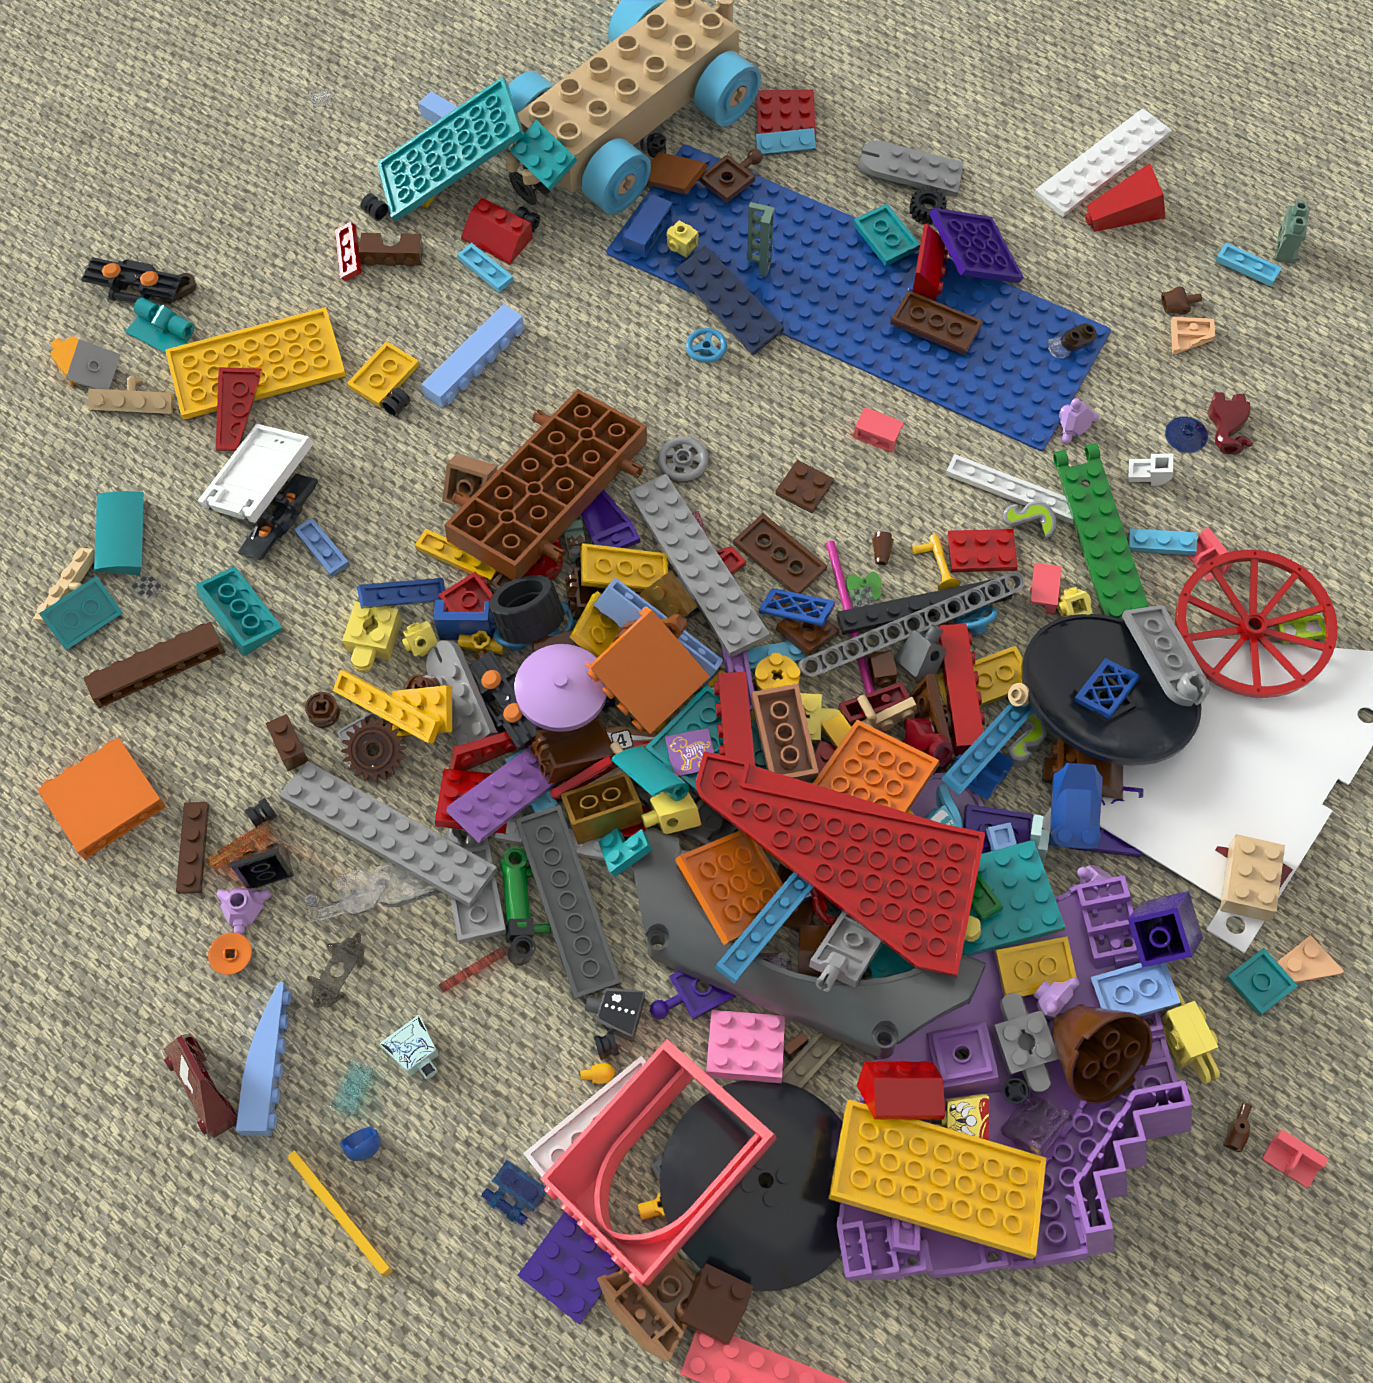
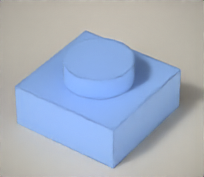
(1000, 836)

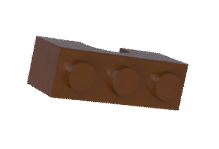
(405, 252)

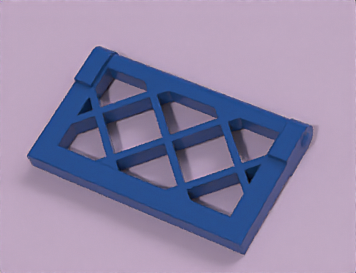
(807, 601)
(1119, 673)

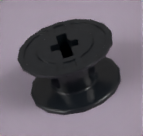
(526, 192)

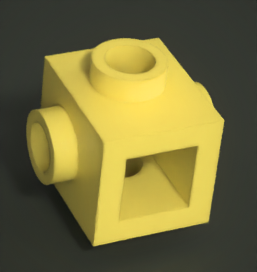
(682, 238)
(1081, 604)
(419, 638)

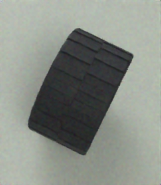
(526, 609)

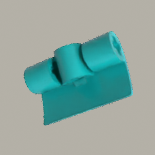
(159, 326)
(651, 773)

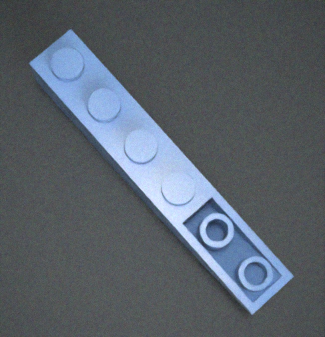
(263, 1068)

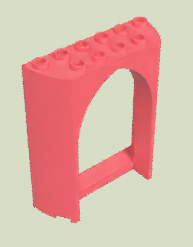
(587, 1167)

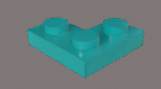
(621, 853)

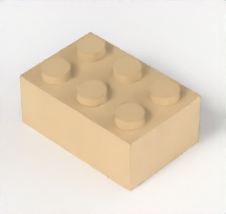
(1252, 878)

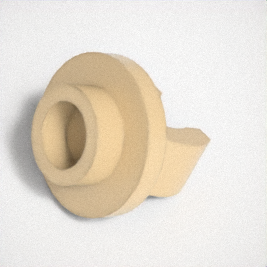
(1018, 694)

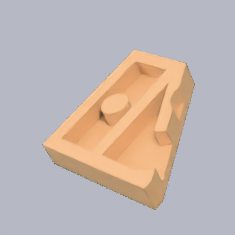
(1190, 333)
(1309, 962)

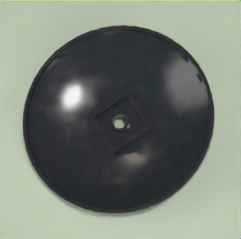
(1061, 661)
(759, 1233)

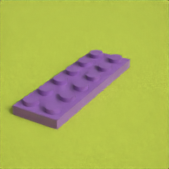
(500, 796)

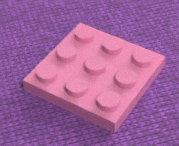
(746, 1046)

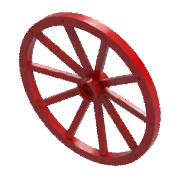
(1259, 621)

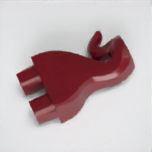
(1229, 419)
(922, 736)

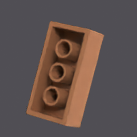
(784, 732)

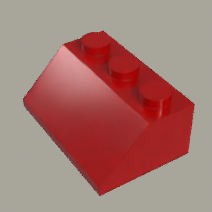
(497, 231)
(929, 264)
(902, 1090)

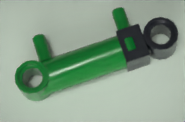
(519, 925)

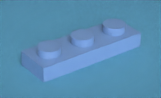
(321, 547)

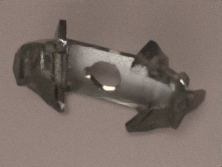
(327, 987)

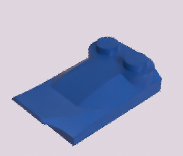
(1076, 807)

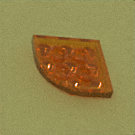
(240, 845)

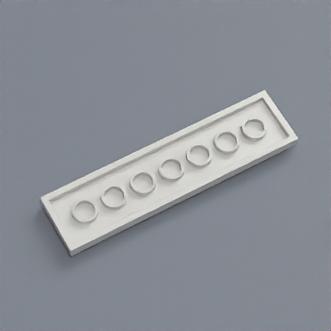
(1102, 162)

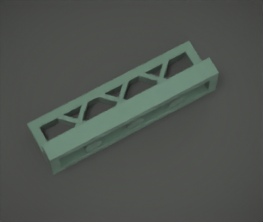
(765, 235)

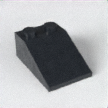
(263, 866)

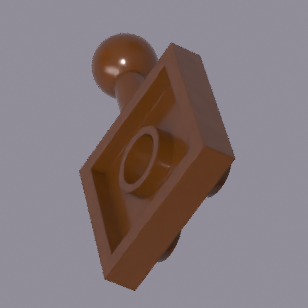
(727, 168)
(804, 640)

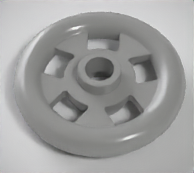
(687, 444)

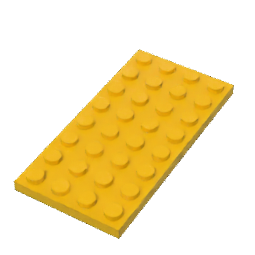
(289, 351)
(940, 1180)

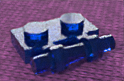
(520, 1186)

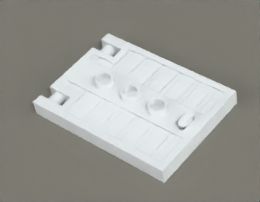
(255, 472)

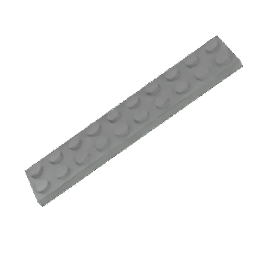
(699, 565)
(389, 833)

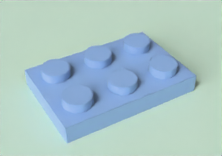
(1136, 989)

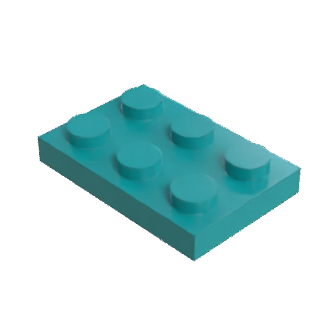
(543, 155)
(886, 234)
(80, 613)

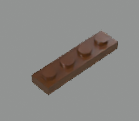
(192, 847)

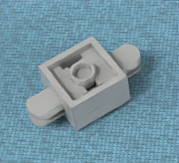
(1025, 1042)

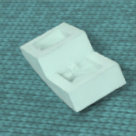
(1040, 836)

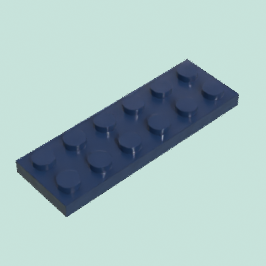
(729, 300)

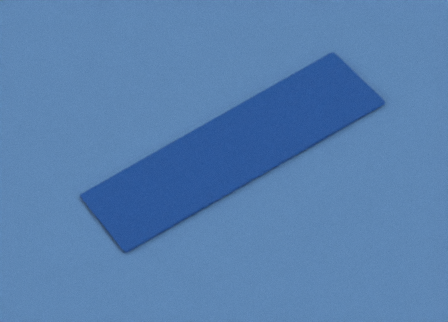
(841, 301)

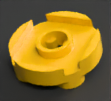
(776, 664)

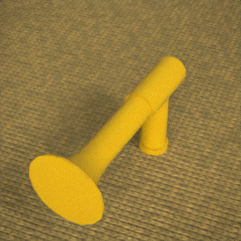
(936, 547)

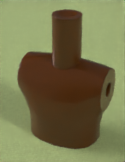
(1178, 300)
(1239, 1130)

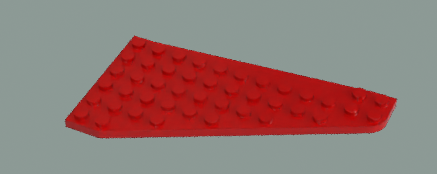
(879, 865)

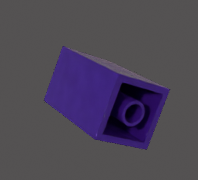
(1165, 929)

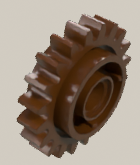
(359, 753)

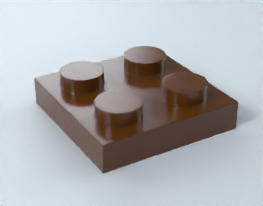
(804, 486)

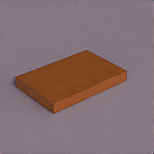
(675, 172)

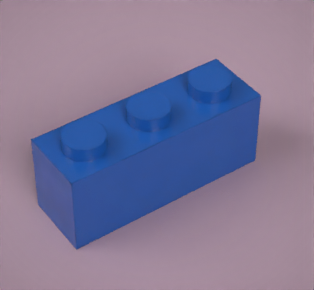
(647, 225)

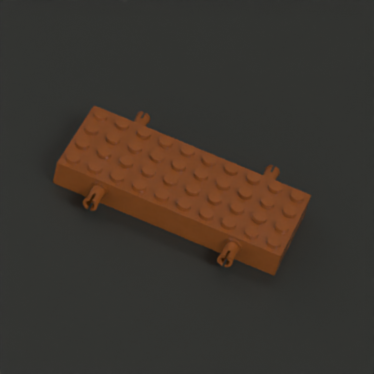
(546, 485)

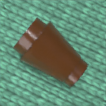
(882, 547)

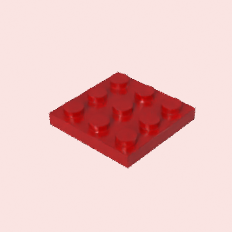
(785, 110)
(453, 786)

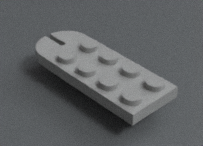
(911, 167)
(1167, 654)
(469, 713)
(485, 915)

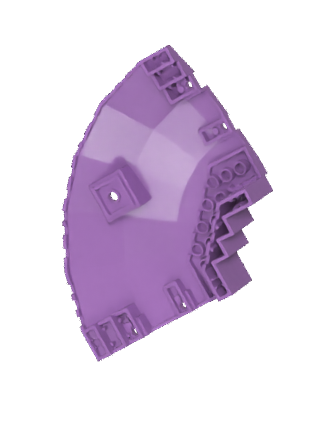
(1086, 1158)

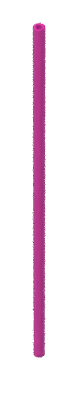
(844, 596)

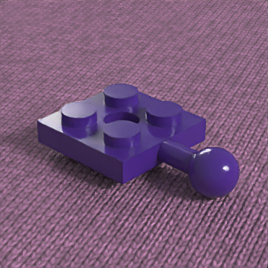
(693, 1000)

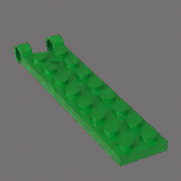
(1101, 533)

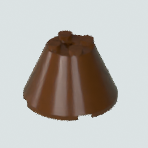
(1100, 1050)

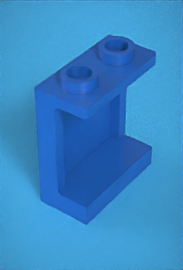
(452, 624)
(991, 775)

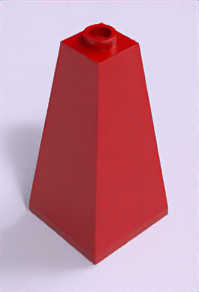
(1128, 203)

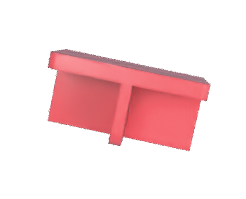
(878, 429)
(1207, 548)
(1046, 586)
(1294, 1158)

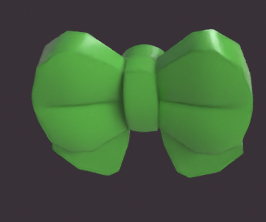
(872, 580)

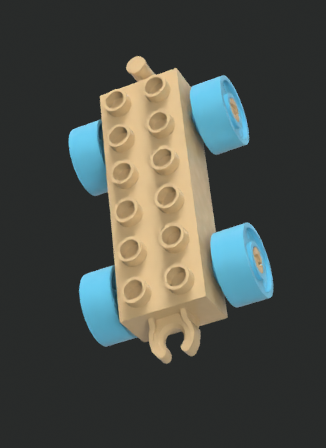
(652, 68)

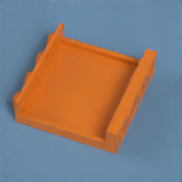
(647, 672)
(101, 798)

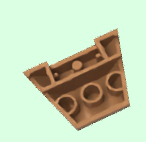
(651, 1311)

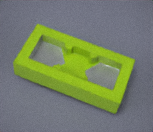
(1307, 627)

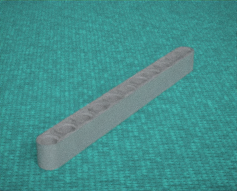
(921, 621)

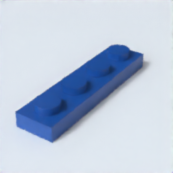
(400, 592)

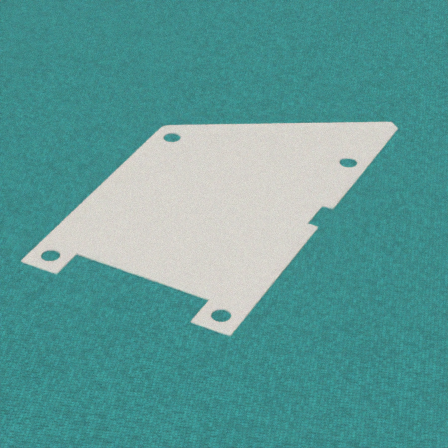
(1249, 769)

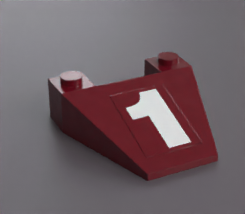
(212, 1107)

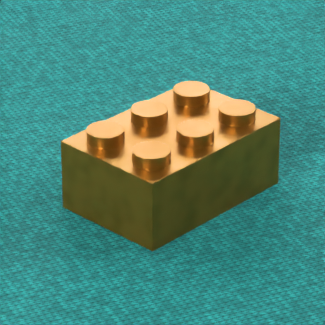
(602, 807)

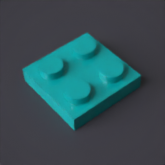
(1261, 982)

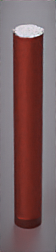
(472, 969)

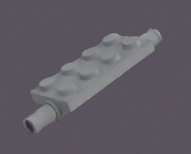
(844, 953)

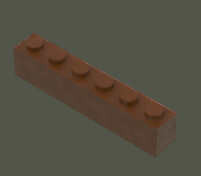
(153, 664)

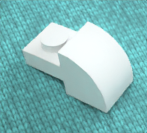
(1155, 470)

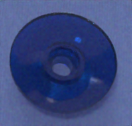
(1183, 440)

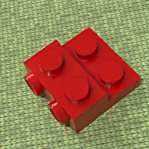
(467, 594)

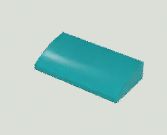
(119, 532)
(238, 610)

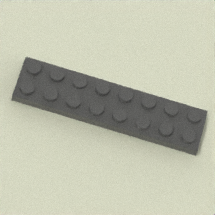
(568, 902)

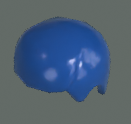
(361, 1144)

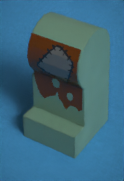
(574, 538)

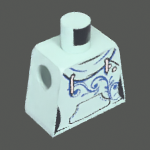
(412, 1048)

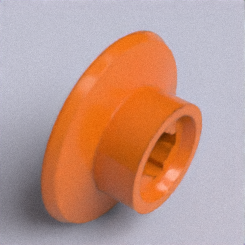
(219, 953)

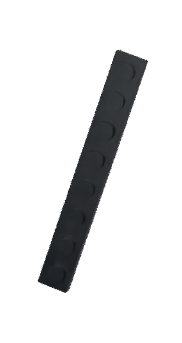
(882, 613)

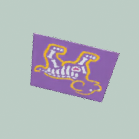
(687, 750)

